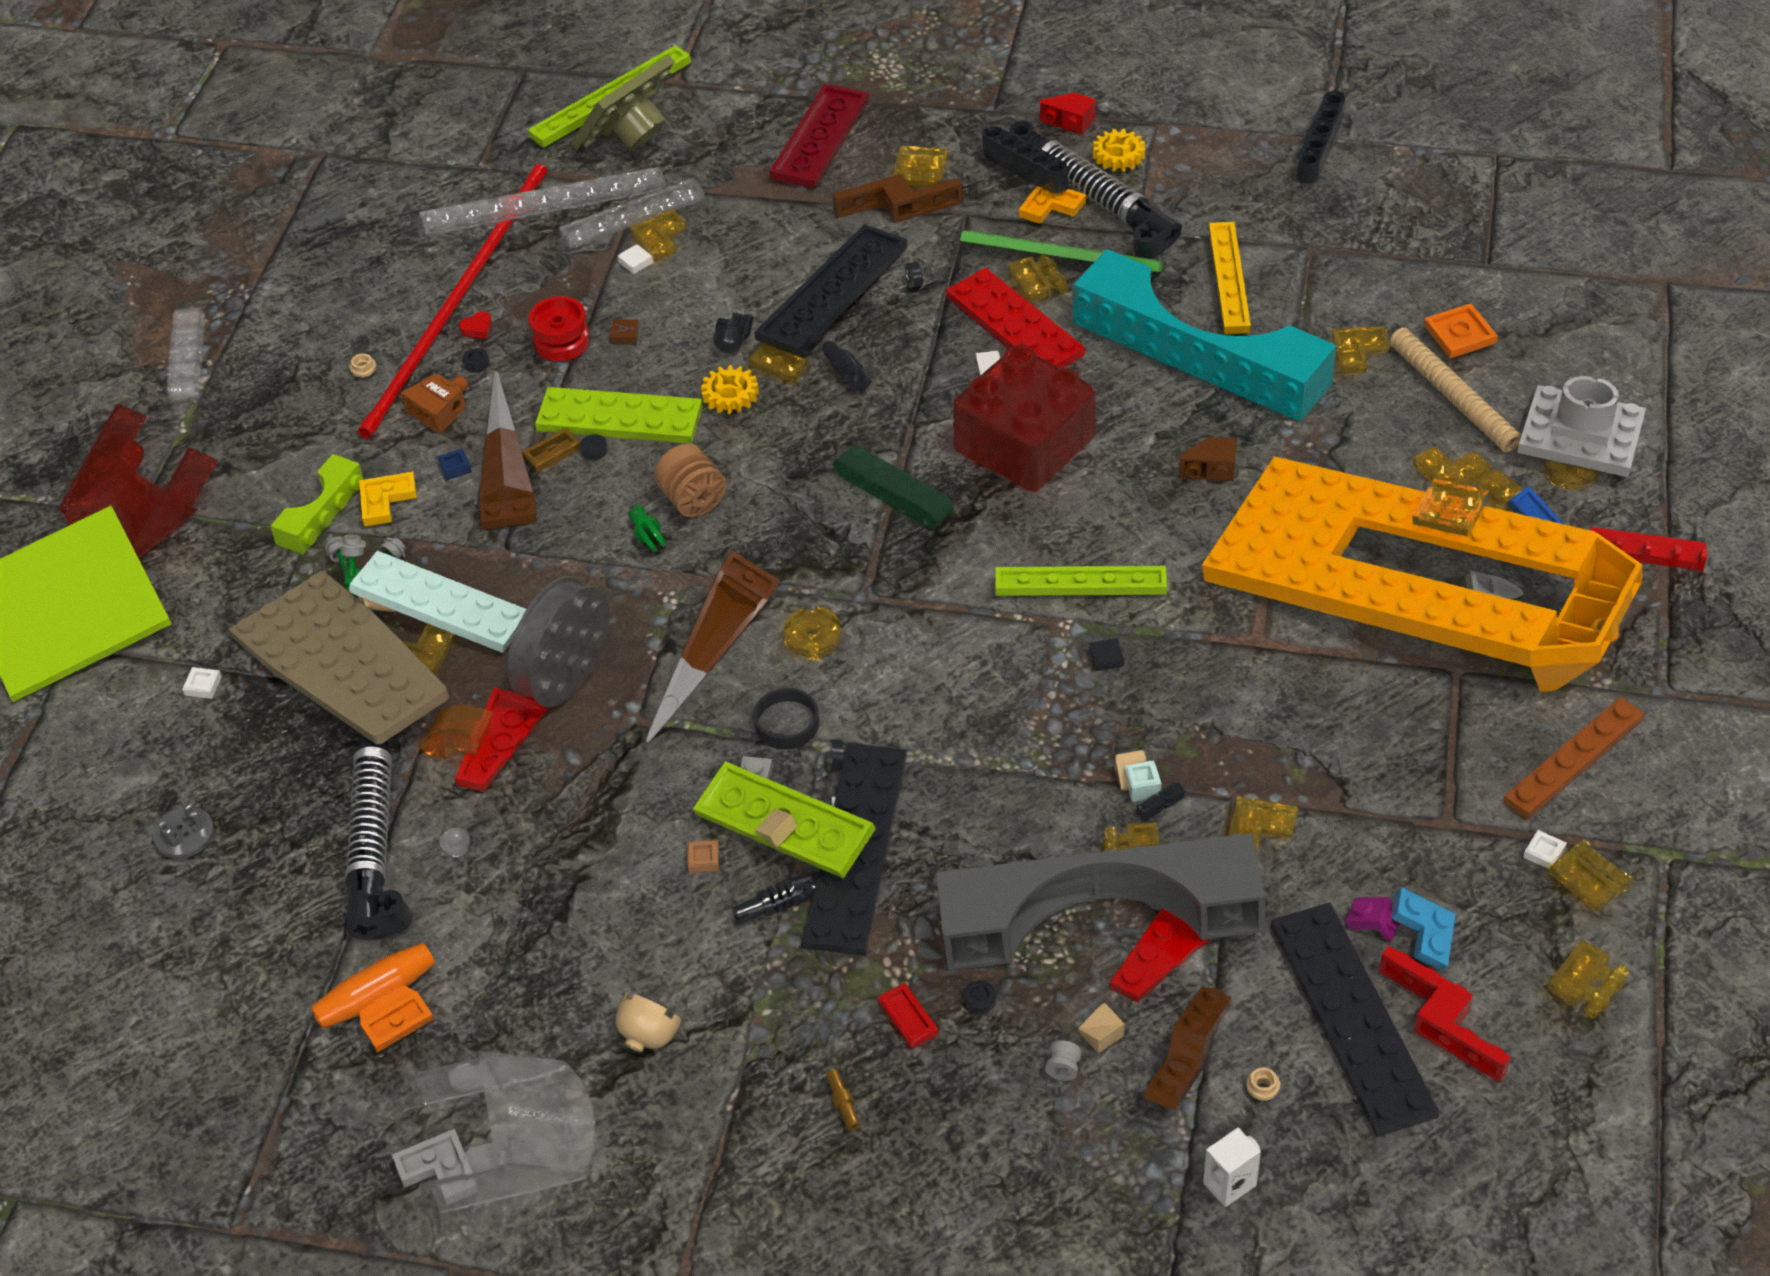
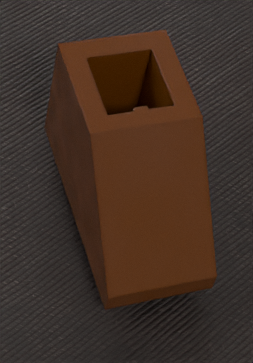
(1209, 460)

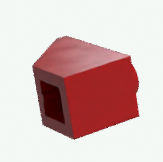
(1069, 112)

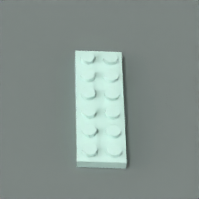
(438, 601)

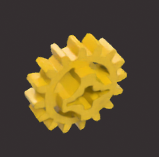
(1118, 150)
(729, 389)

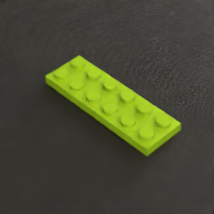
(619, 415)
(823, 832)

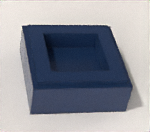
(454, 464)

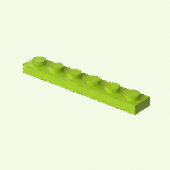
(1081, 580)

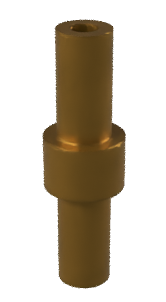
(842, 1100)

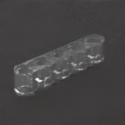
(186, 355)

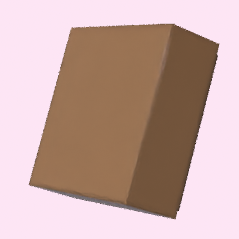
(703, 856)

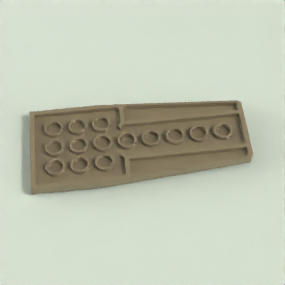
(341, 658)

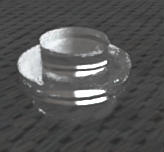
(454, 842)

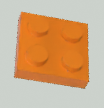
(1460, 330)

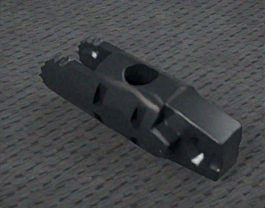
(846, 366)

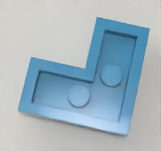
(1431, 922)

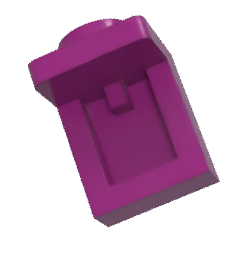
(1373, 914)

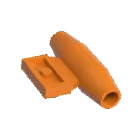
(381, 998)

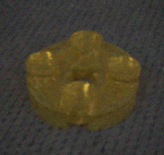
(1568, 477)
(817, 644)

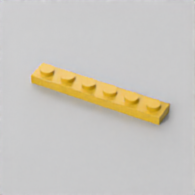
(1229, 278)

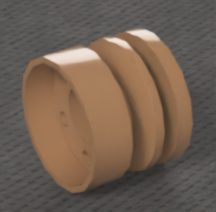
(690, 480)

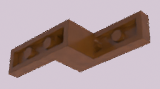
(898, 198)
(1188, 1048)

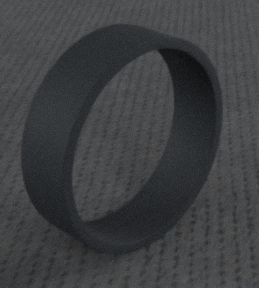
(784, 695)

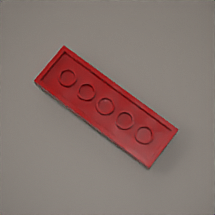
(1013, 318)

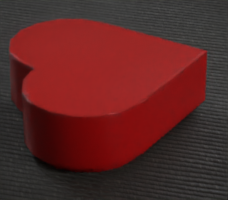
(476, 326)

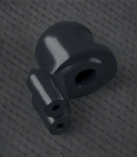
(730, 333)

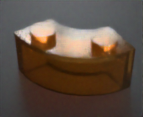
(457, 730)

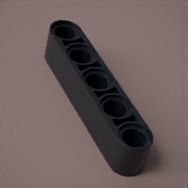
(1321, 137)
(1025, 159)

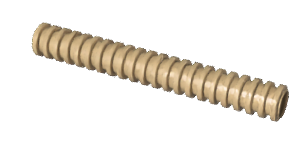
(1455, 390)

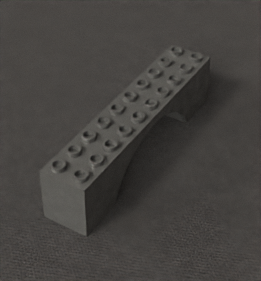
(1202, 881)

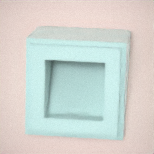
(1142, 780)

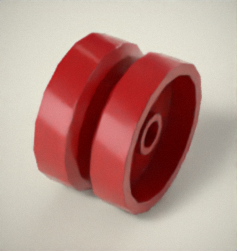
(559, 328)

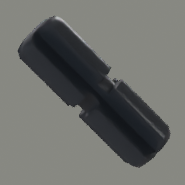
(1166, 797)

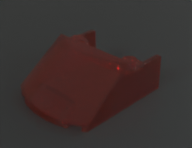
(112, 480)

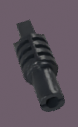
(775, 898)

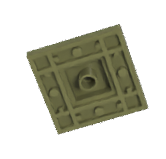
(628, 110)

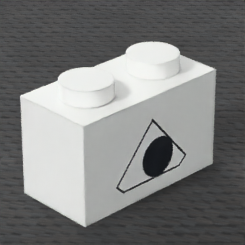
(1232, 1166)

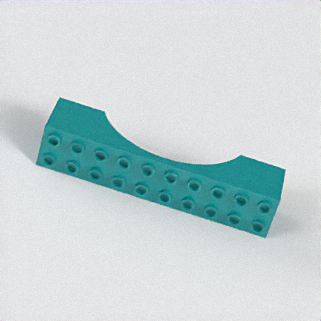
(1275, 369)

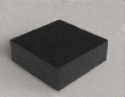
(1106, 654)

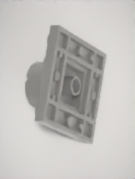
(1583, 426)

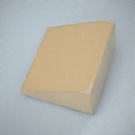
(1127, 759)
(776, 827)

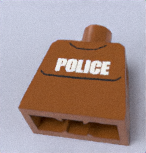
(436, 401)

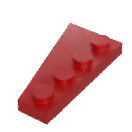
(511, 724)

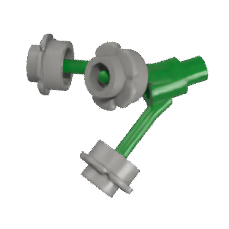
(341, 549)

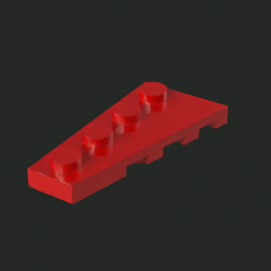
(1158, 952)

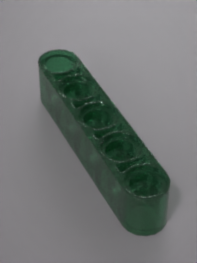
(893, 486)

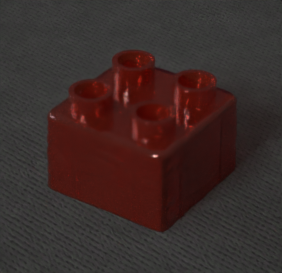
(1024, 418)

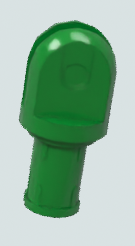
(646, 527)

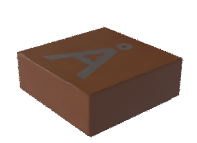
(624, 331)

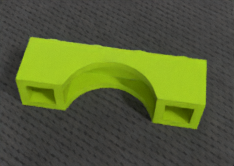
(301, 526)

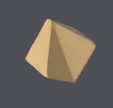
(1102, 1028)

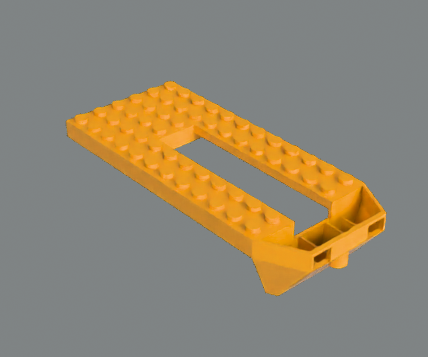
(1303, 516)

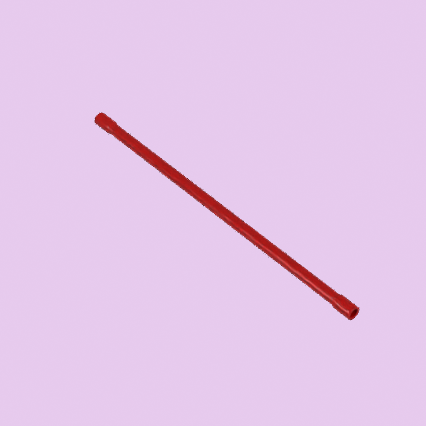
(374, 418)

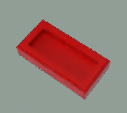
(908, 1016)

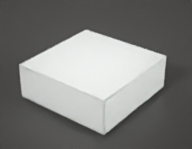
(635, 259)
(202, 683)
(1544, 849)

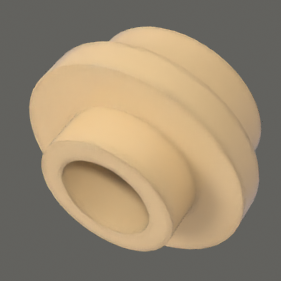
(362, 365)
(1263, 1076)

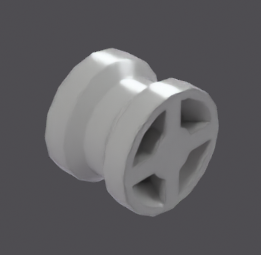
(1063, 1060)

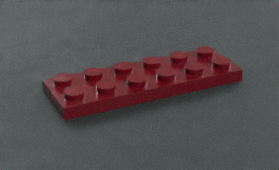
(819, 136)

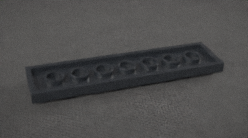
(830, 290)
(846, 907)
(1354, 1020)

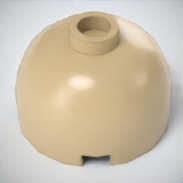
(645, 1023)

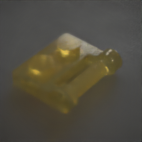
(1586, 880)

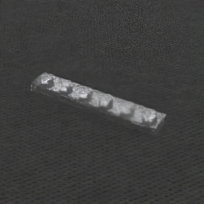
(631, 213)

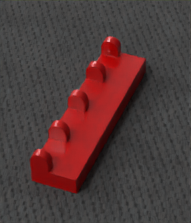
(1658, 549)

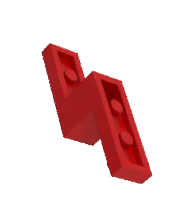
(1443, 1013)

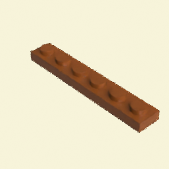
(1573, 758)

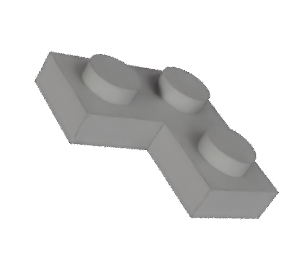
(435, 1156)

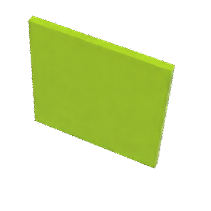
(72, 603)

